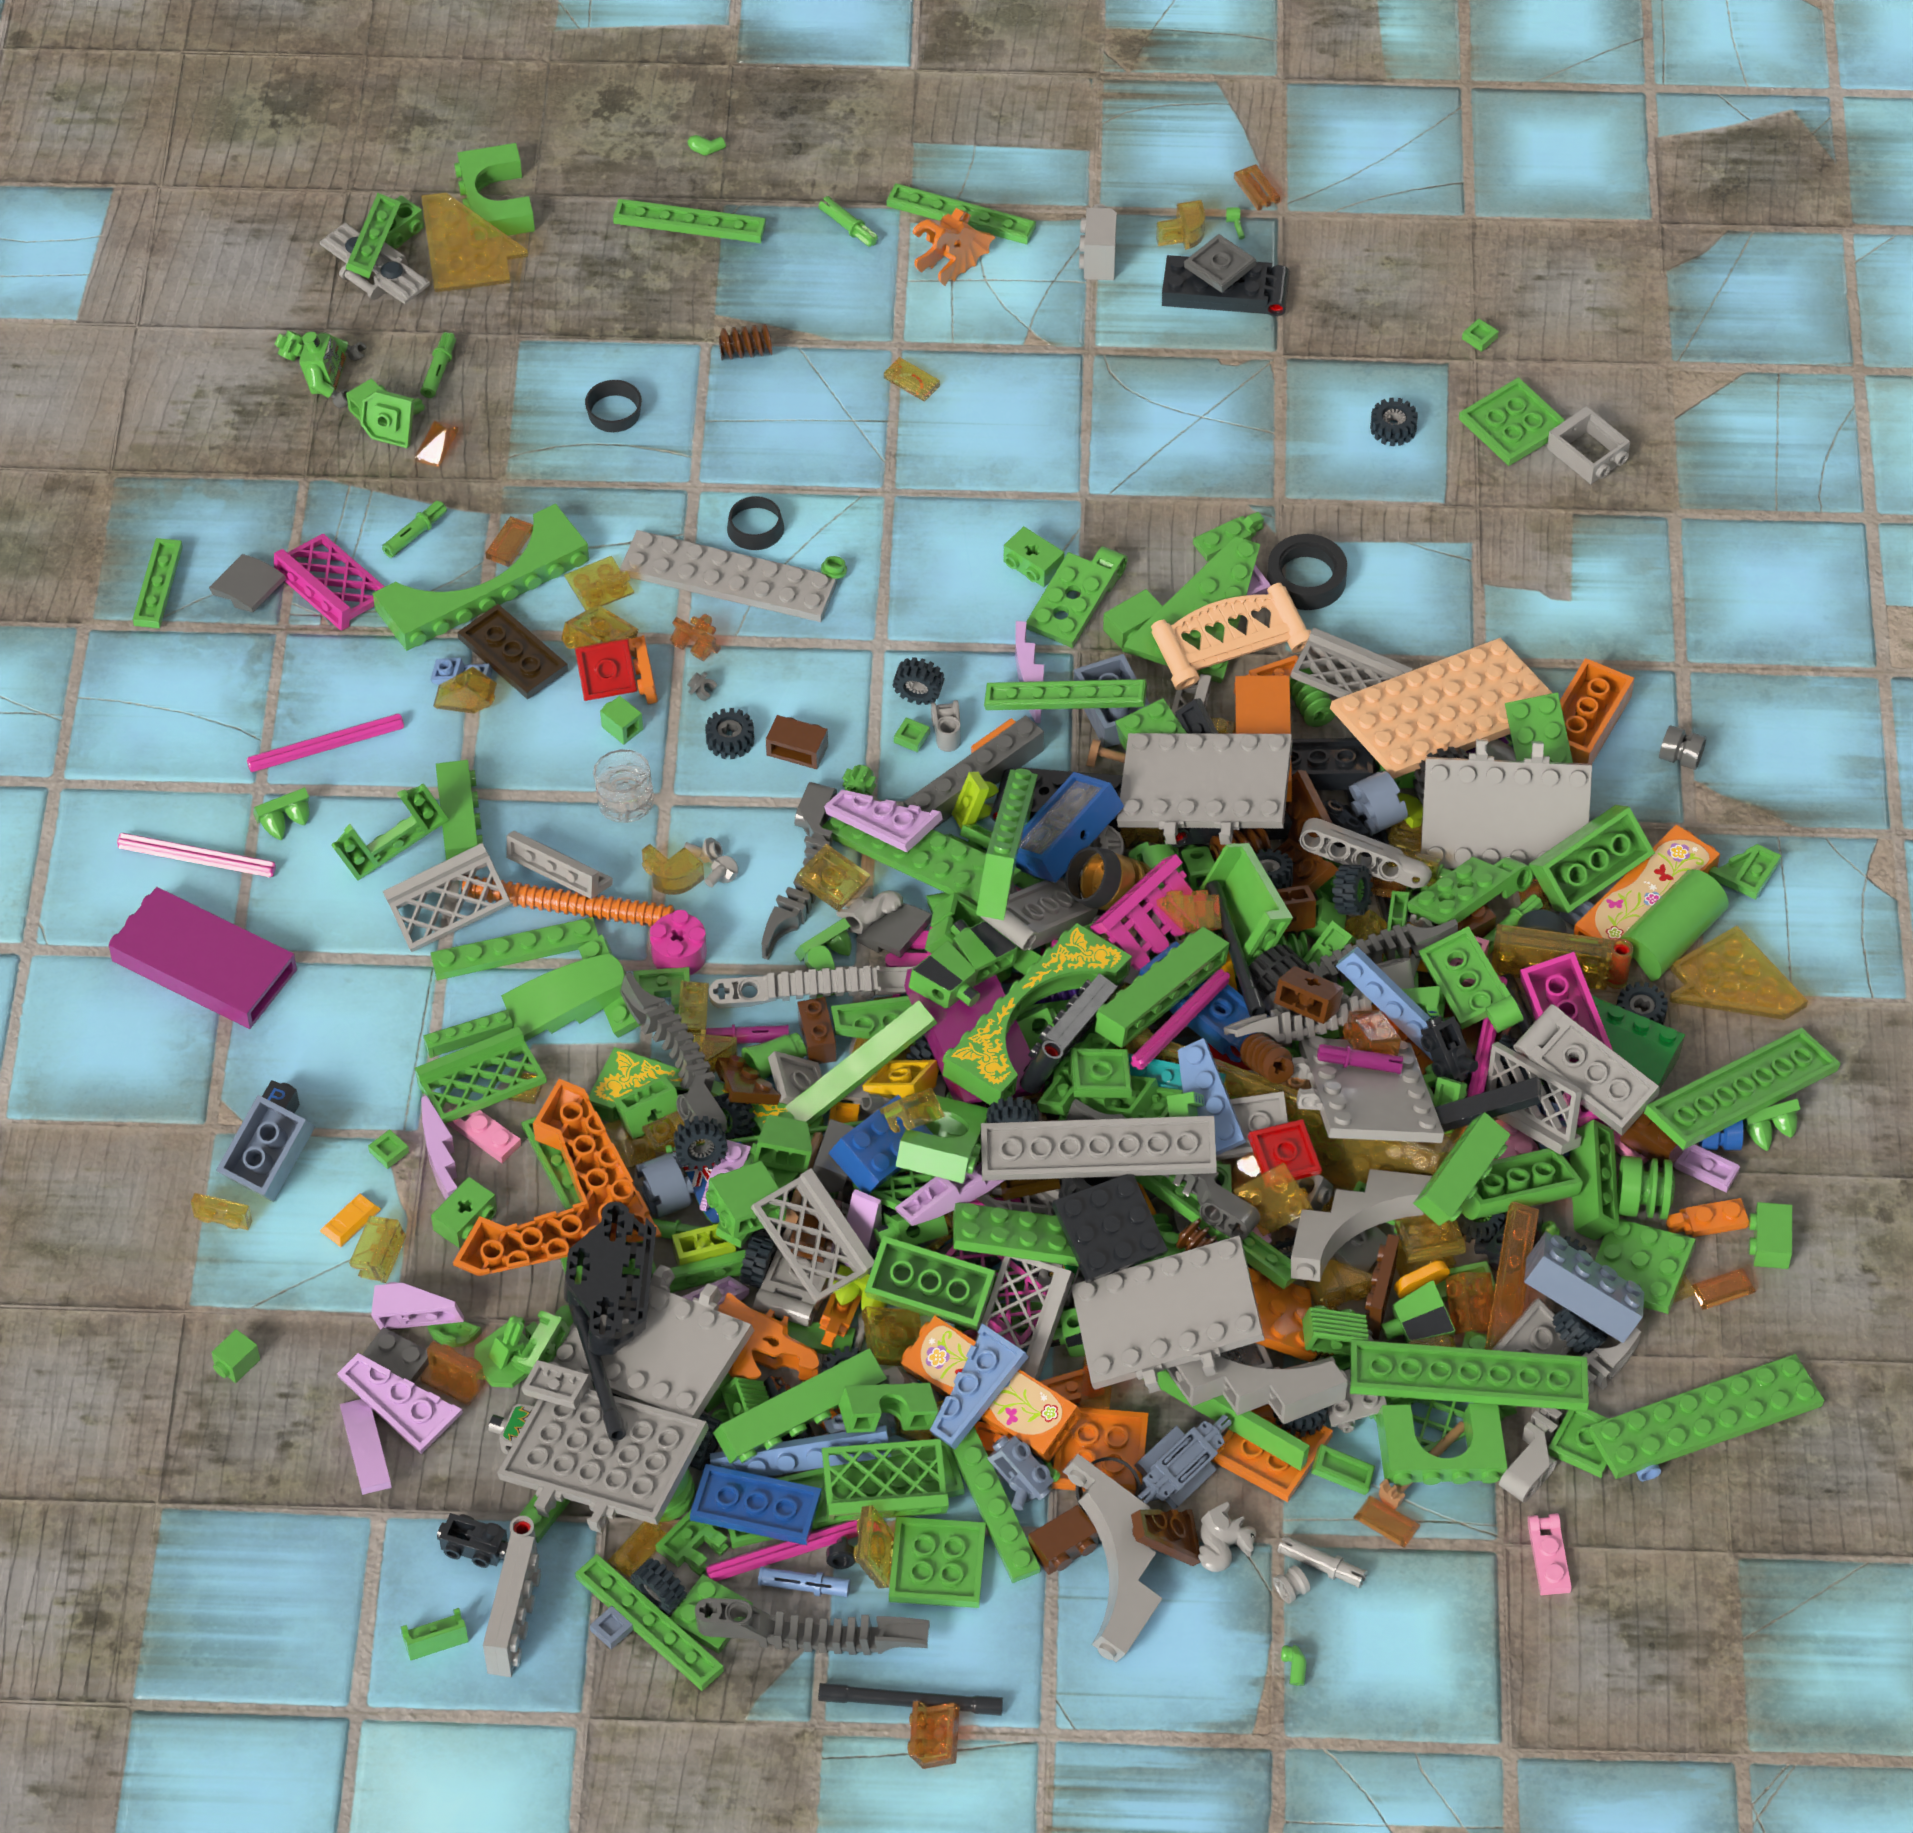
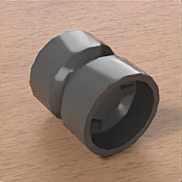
(1682, 747)

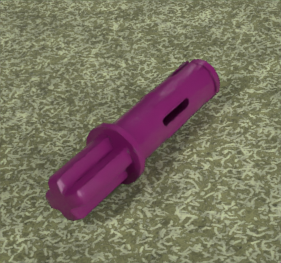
(750, 1034)
(1360, 1058)

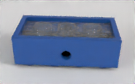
(1066, 825)

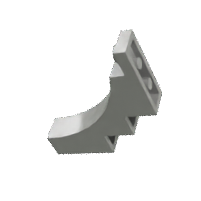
(1323, 1233)
(1245, 1387)
(1128, 1599)

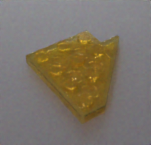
(464, 246)
(1735, 978)

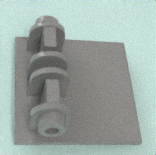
(1353, 1408)

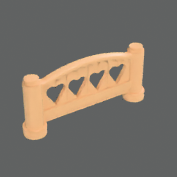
(1186, 659)

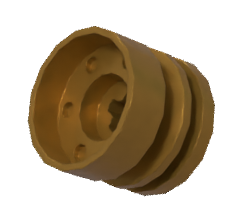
(1093, 874)

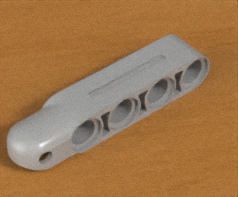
(1356, 843)

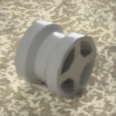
(1291, 1584)

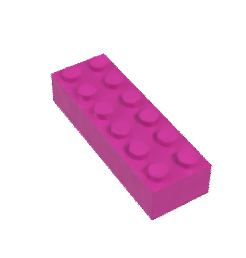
(1563, 985)

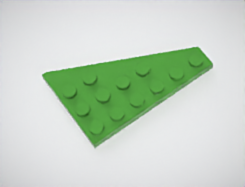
(1221, 578)

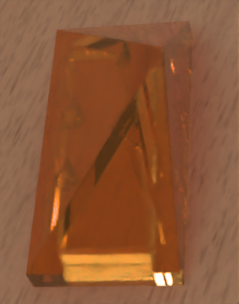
(436, 443)

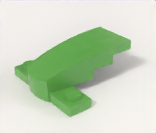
(573, 994)
(1146, 1100)

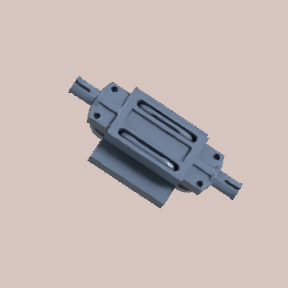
(1180, 1462)

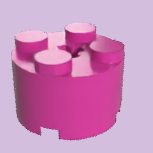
(678, 942)

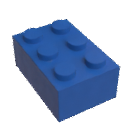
(871, 1151)

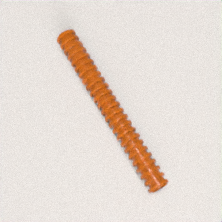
(574, 902)

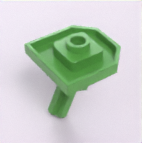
(390, 417)
(497, 1352)

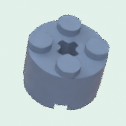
(1378, 802)
(664, 1185)

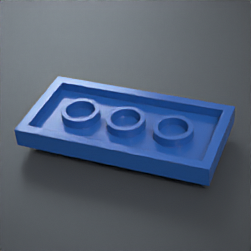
(756, 1504)

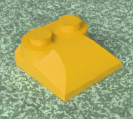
(903, 1078)

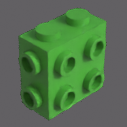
(737, 1191)

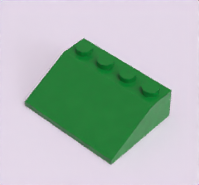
(1641, 1041)

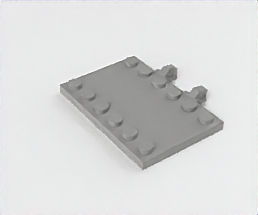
(1205, 782)
(1501, 806)
(1367, 1101)
(1168, 1314)
(677, 1356)
(572, 1458)

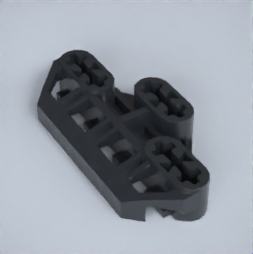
(603, 1278)

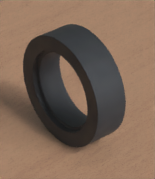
(1315, 547)

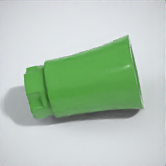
(757, 1055)

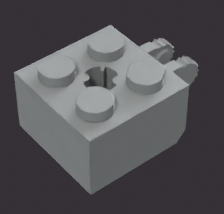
(1098, 243)

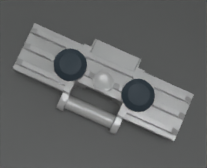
(390, 268)

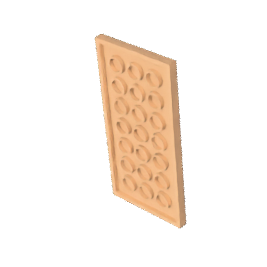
(1438, 706)

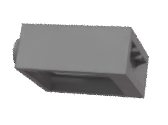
(1576, 426)

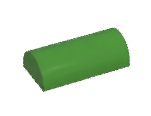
(1676, 922)
(1523, 1179)

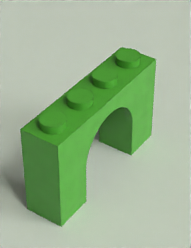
(490, 165)
(955, 1151)
(1408, 1462)

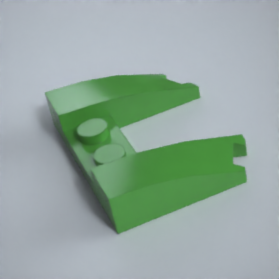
(364, 858)

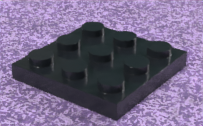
(1109, 1227)

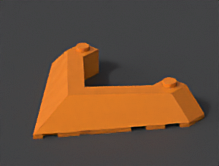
(597, 1175)

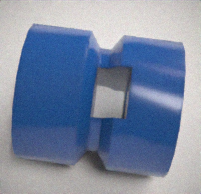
(1729, 1138)

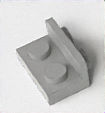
(557, 1384)

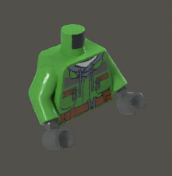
(323, 364)

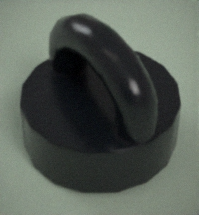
(840, 1554)

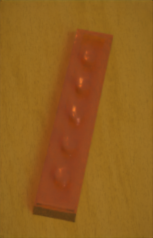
(1510, 1284)

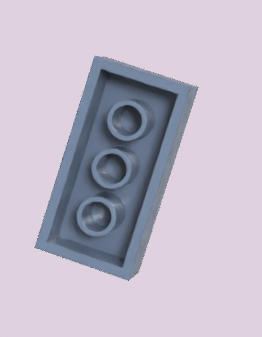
(1584, 1286)

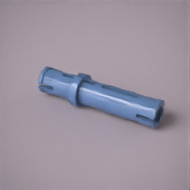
(839, 1587)

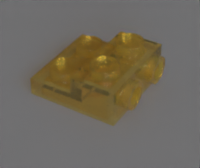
(595, 627)

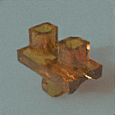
(704, 642)

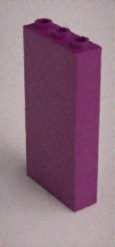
(202, 957)
(960, 1018)

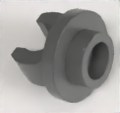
(698, 683)

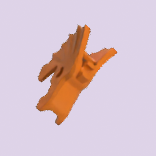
(953, 240)
(768, 1340)

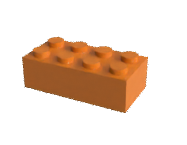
(1593, 708)

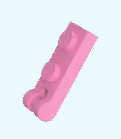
(487, 1135)
(1549, 1555)

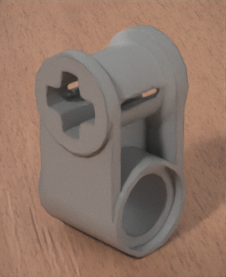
(946, 725)

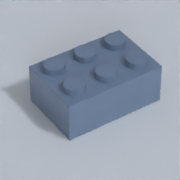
(1104, 718)
(265, 1148)

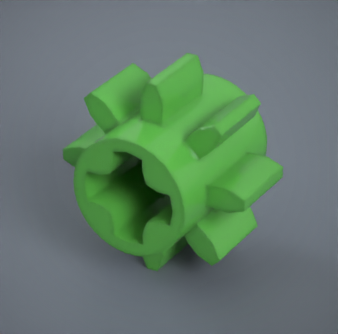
(290, 345)
(859, 780)

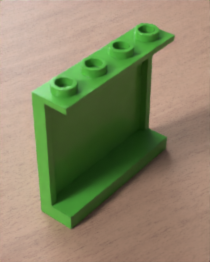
(1251, 900)

